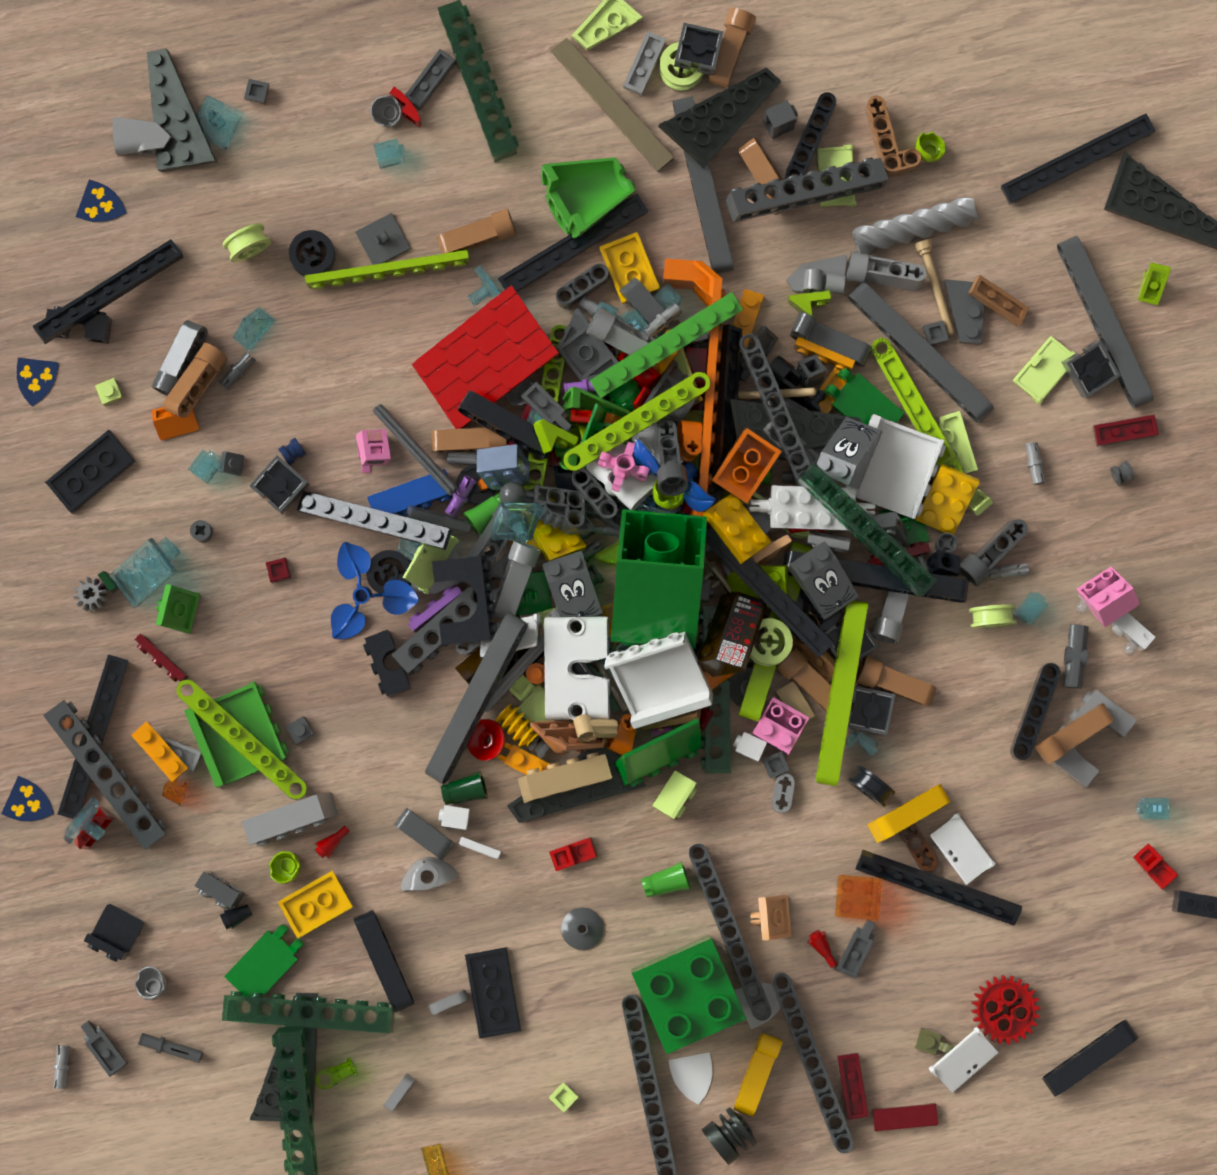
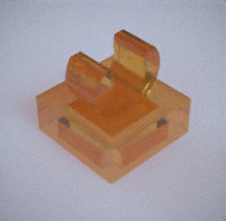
(174, 792)

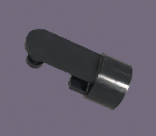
(789, 378)

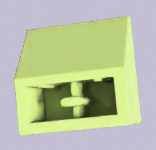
(674, 795)

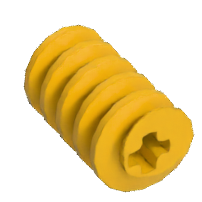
(517, 725)

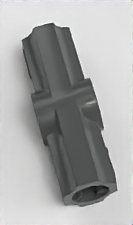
(1075, 656)

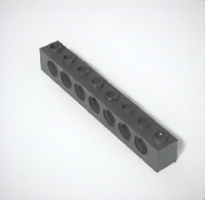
(742, 209)
(450, 612)
(55, 718)

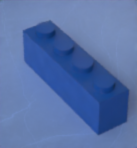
(417, 493)

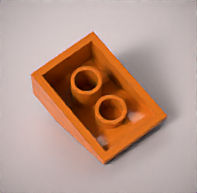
(746, 465)

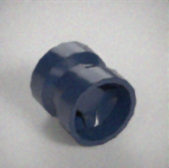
(292, 451)

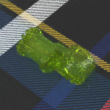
(337, 1073)

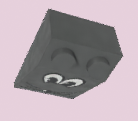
(849, 452)
(823, 580)
(573, 586)

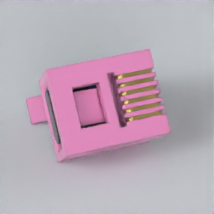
(373, 448)

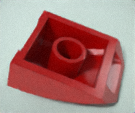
(102, 819)

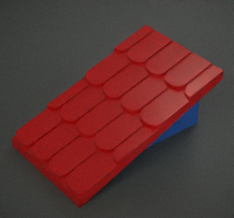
(485, 355)

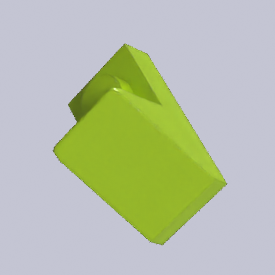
(1154, 283)
(803, 302)
(549, 434)

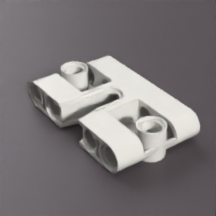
(633, 491)
(561, 651)

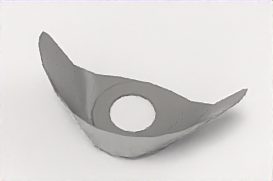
(441, 870)

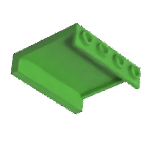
(250, 710)

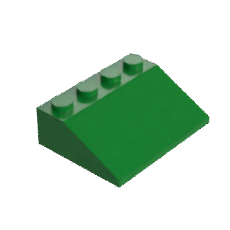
(659, 753)

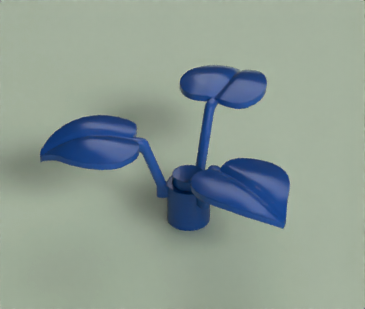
(694, 496)
(397, 594)

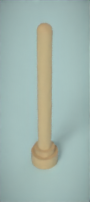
(924, 248)
(800, 392)

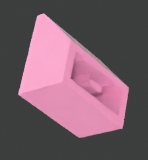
(1108, 596)
(780, 726)

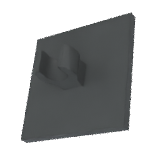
(382, 240)

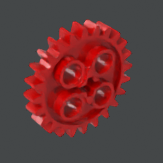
(1016, 1026)

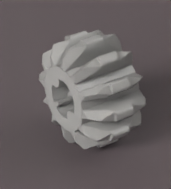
(88, 587)

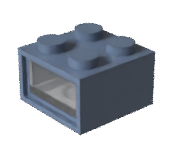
(503, 465)

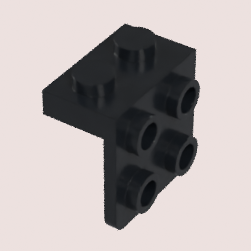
(114, 933)

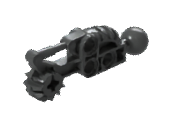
(562, 511)

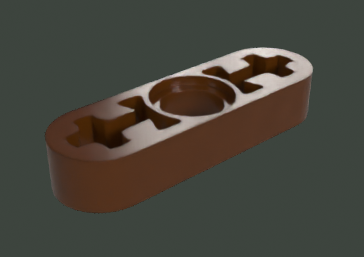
(929, 854)

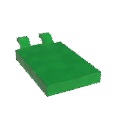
(861, 399)
(264, 963)

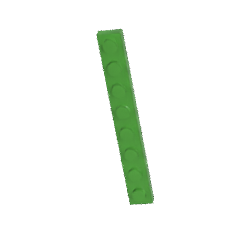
(666, 344)

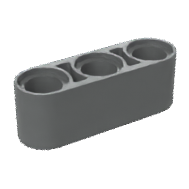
(587, 277)
(596, 504)
(424, 834)

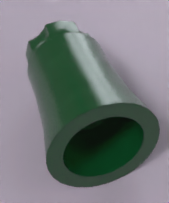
(465, 789)

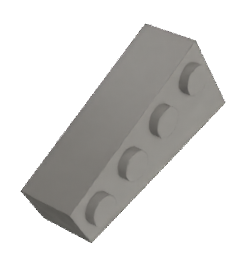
(290, 818)

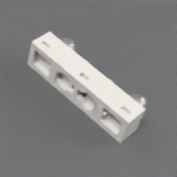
(1127, 626)

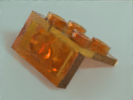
(858, 897)

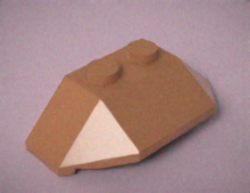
(562, 736)

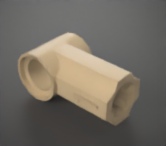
(589, 729)

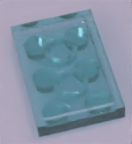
(143, 572)

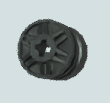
(729, 1135)

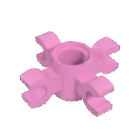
(627, 460)

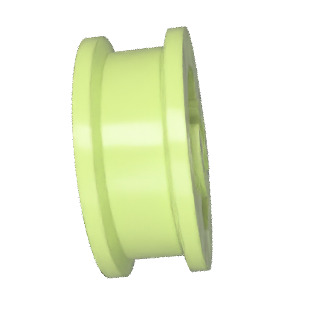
(670, 80)
(246, 242)
(992, 616)
(768, 659)

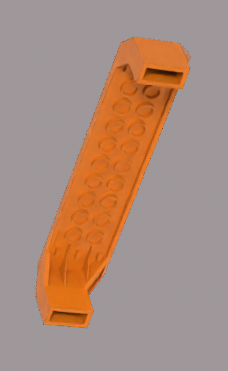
(708, 287)

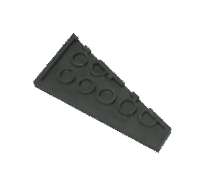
(175, 115)
(714, 121)
(1155, 203)
(812, 426)
(576, 797)
(267, 1101)

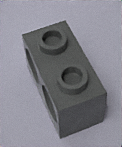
(780, 119)

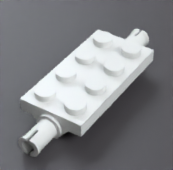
(799, 509)

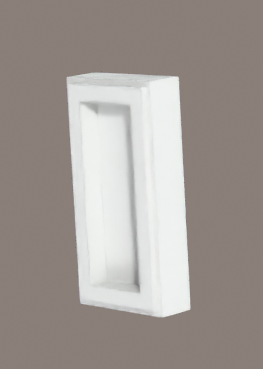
(480, 848)

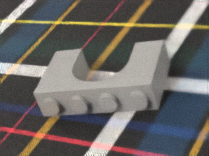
(1072, 763)

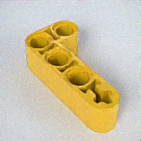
(908, 813)
(757, 1074)

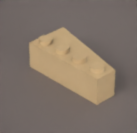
(565, 777)

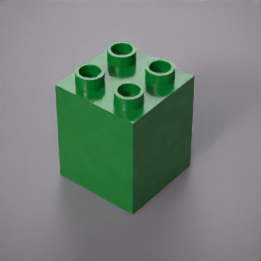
(658, 576)
(688, 994)

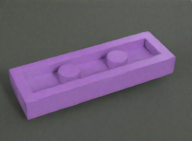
(433, 608)

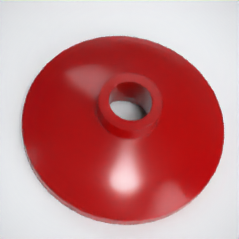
(478, 742)

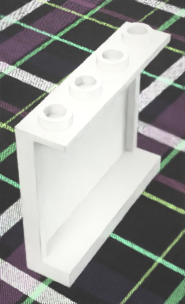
(900, 468)
(660, 679)

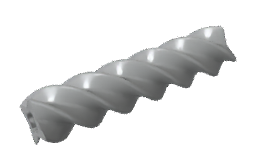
(920, 223)

